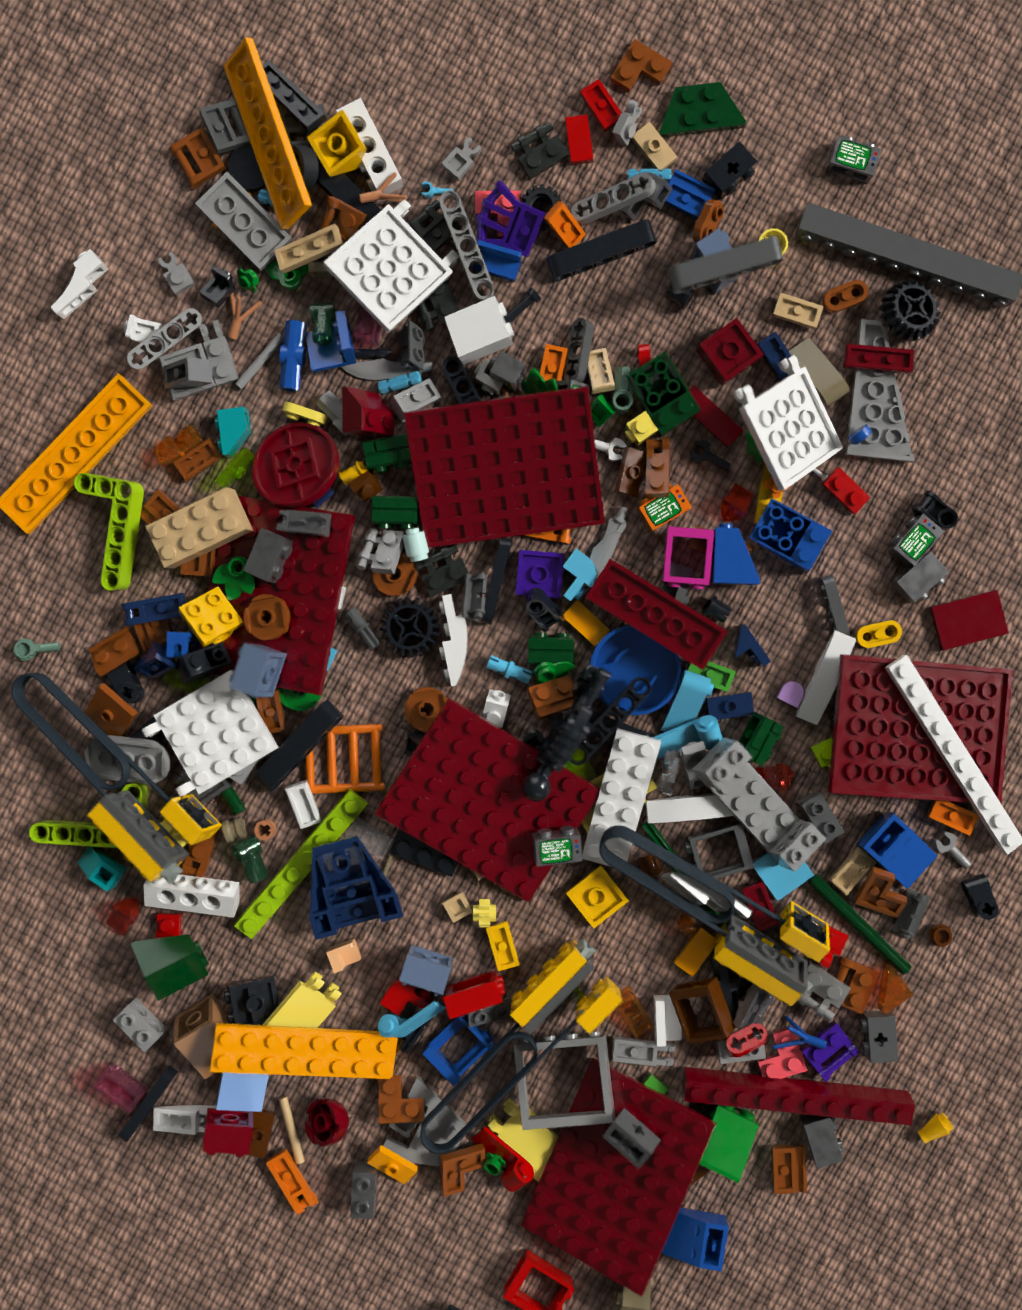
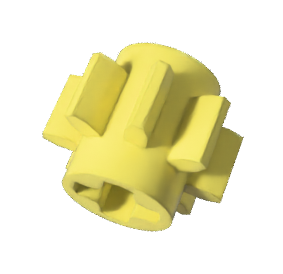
(484, 913)

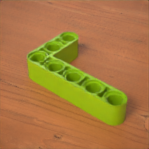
(117, 524)
(76, 829)

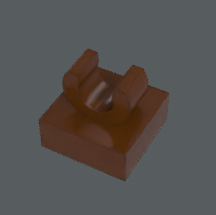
(649, 864)

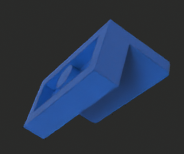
(499, 261)

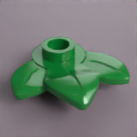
(294, 282)
(536, 383)
(234, 581)
(548, 671)

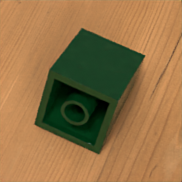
(170, 963)

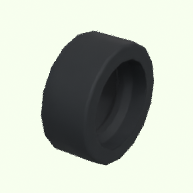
(309, 164)

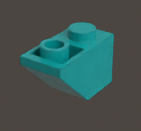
(233, 428)
(101, 868)

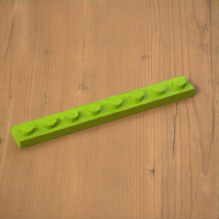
(299, 864)

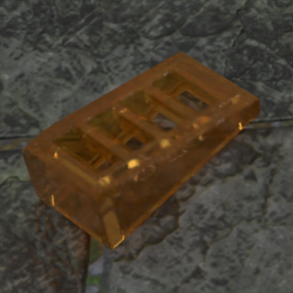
(628, 999)

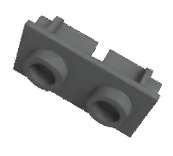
(412, 337)
(473, 601)
(911, 915)
(490, 1014)

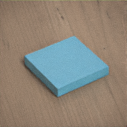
(779, 879)

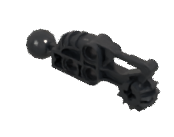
(566, 732)

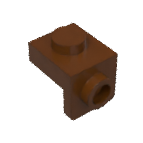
(366, 485)

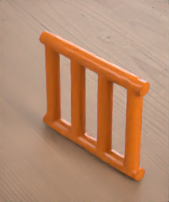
(332, 786)

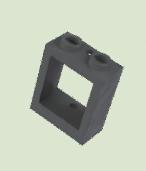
(741, 843)

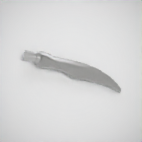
(382, 369)
(604, 549)

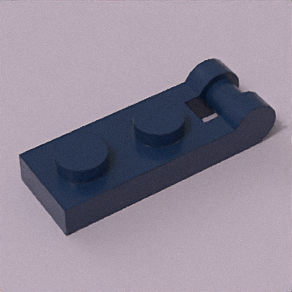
(153, 609)

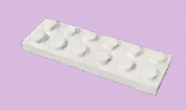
(621, 792)

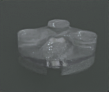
(670, 764)

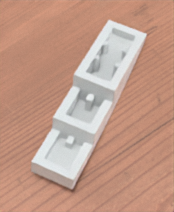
(825, 678)
(685, 808)
(701, 894)
(181, 1118)

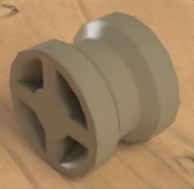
(234, 829)

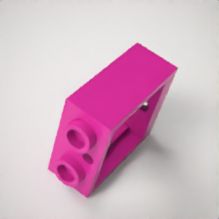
(695, 583)

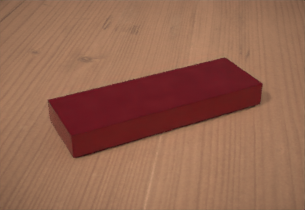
(878, 358)
(715, 419)

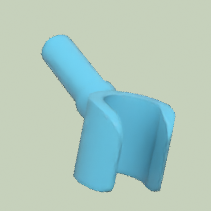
(433, 190)

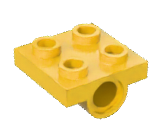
(211, 617)

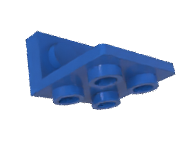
(338, 352)

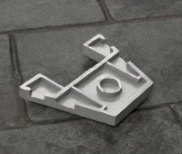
(439, 1129)

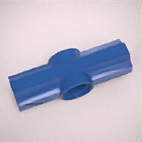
(292, 355)

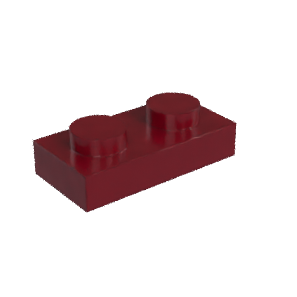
(758, 893)

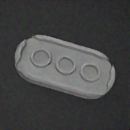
(145, 753)

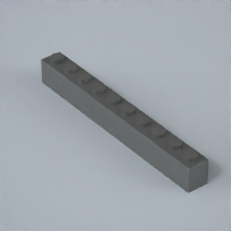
(908, 255)

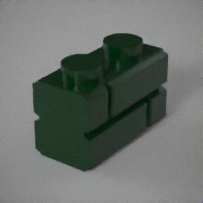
(387, 453)
(395, 511)
(550, 649)
(760, 737)

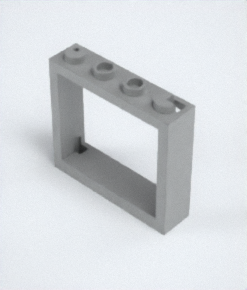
(575, 1118)

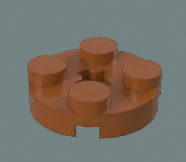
(400, 585)
(257, 609)
(416, 702)

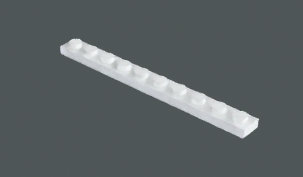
(954, 754)

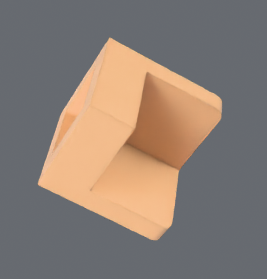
(343, 954)

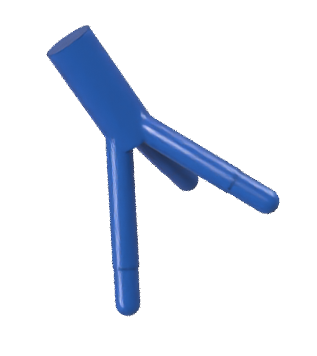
(808, 1039)

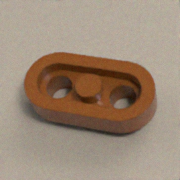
(708, 219)
(843, 296)

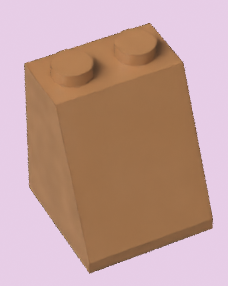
(195, 1032)

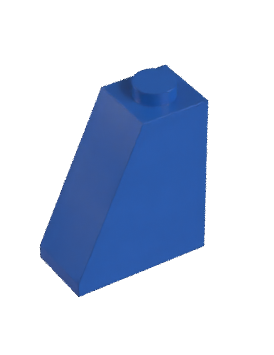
(731, 558)

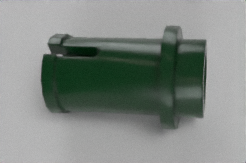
(233, 801)

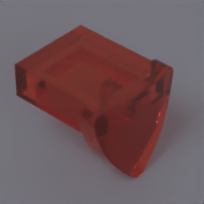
(735, 503)
(777, 776)
(123, 915)

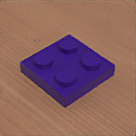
(540, 571)

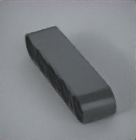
(725, 264)

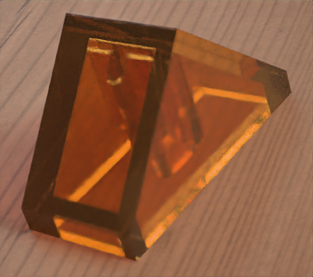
(892, 989)

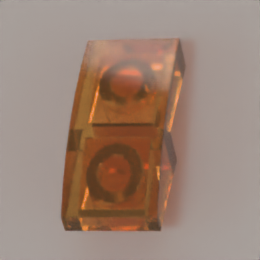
(173, 449)

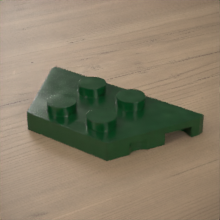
(701, 110)

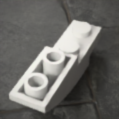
(456, 649)

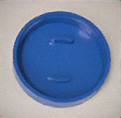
(633, 654)

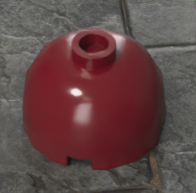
(326, 1122)

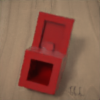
(398, 996)

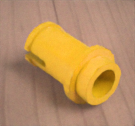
(353, 472)

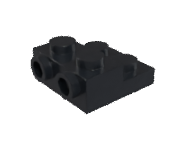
(251, 1000)

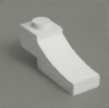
(88, 270)

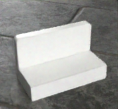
(665, 1021)

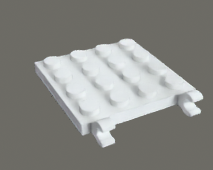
(389, 267)
(789, 425)
(213, 733)

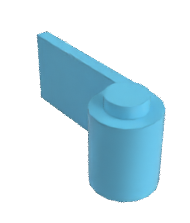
(688, 700)
(701, 729)
(400, 1026)

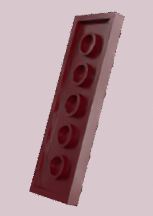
(656, 614)

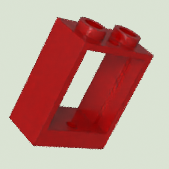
(474, 994)
(528, 1260)

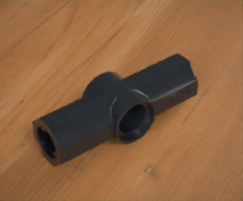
(728, 984)

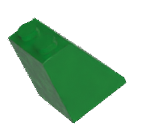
(730, 1141)

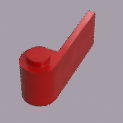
(517, 1169)

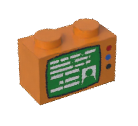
(660, 511)

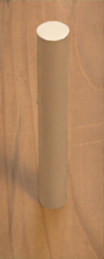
(291, 1129)

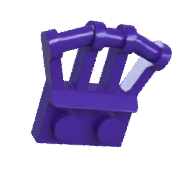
(523, 222)

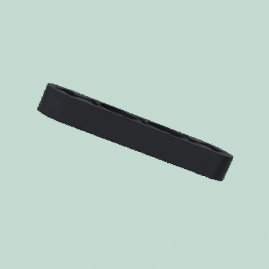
(496, 580)
(147, 1104)

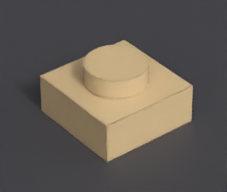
(457, 906)

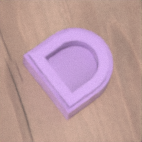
(791, 693)

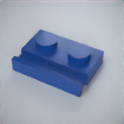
(688, 194)

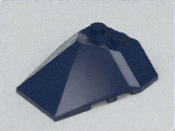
(348, 888)

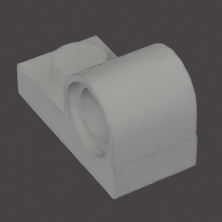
(414, 398)

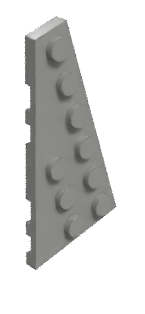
(877, 404)

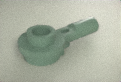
(26, 649)

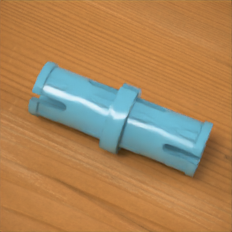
(509, 669)

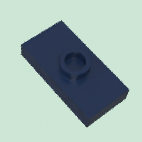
(774, 352)
(730, 705)

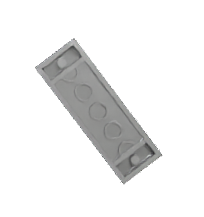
(757, 805)

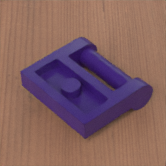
(835, 1040)

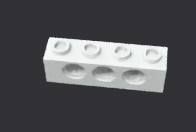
(379, 156)
(193, 895)

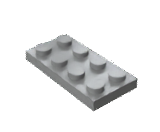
(243, 221)

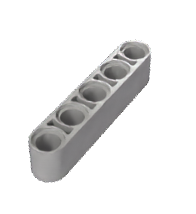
(466, 235)

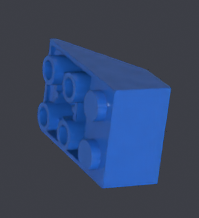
(790, 535)
(897, 848)
(698, 1239)

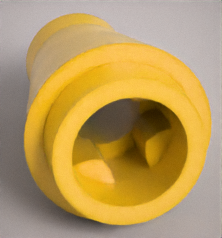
(936, 1127)

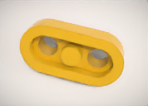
(877, 634)

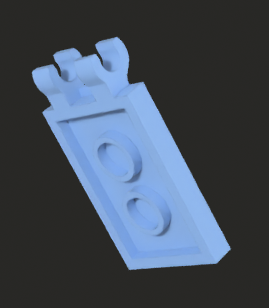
(241, 1092)

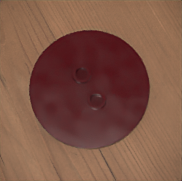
(295, 465)

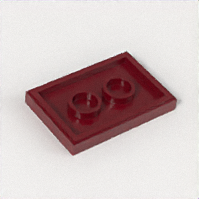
(969, 620)

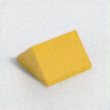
(338, 145)

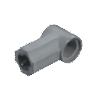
(332, 408)

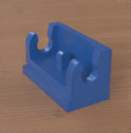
(179, 643)

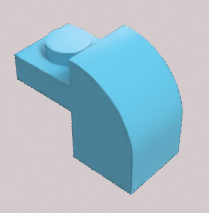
(584, 570)

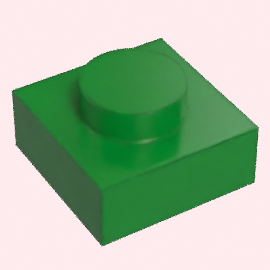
(601, 410)

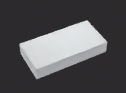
(303, 804)

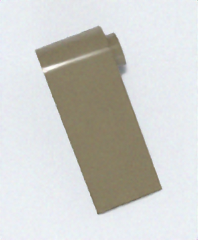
(825, 377)

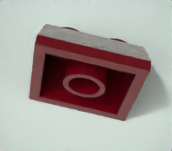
(366, 414)

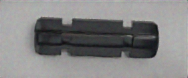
(406, 1044)

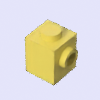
(640, 429)

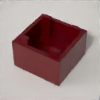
(729, 352)
(228, 1132)

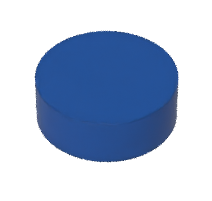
(860, 434)

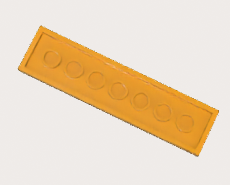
(267, 134)
(74, 452)
(302, 1051)

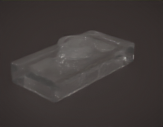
(373, 839)

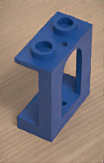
(442, 1063)

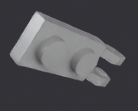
(220, 355)
(640, 1052)

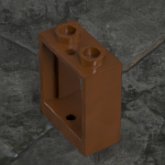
(680, 998)

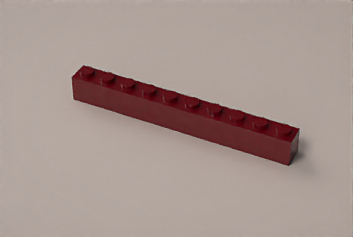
(798, 1096)

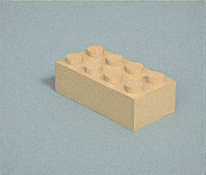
(199, 528)

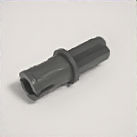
(362, 628)

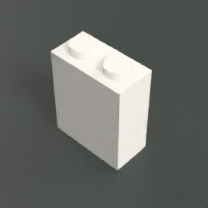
(479, 330)

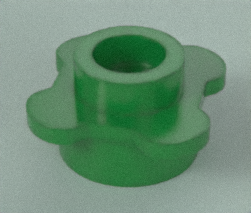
(248, 280)
(494, 1164)

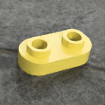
(295, 412)

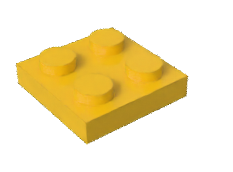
(597, 896)

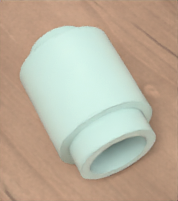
(415, 544)

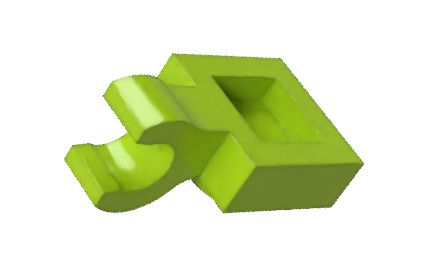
(822, 753)

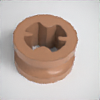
(266, 836)

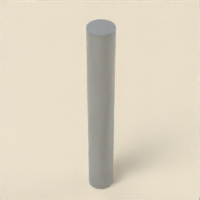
(260, 360)

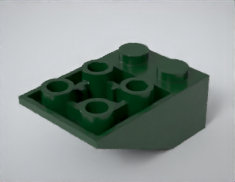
(663, 393)

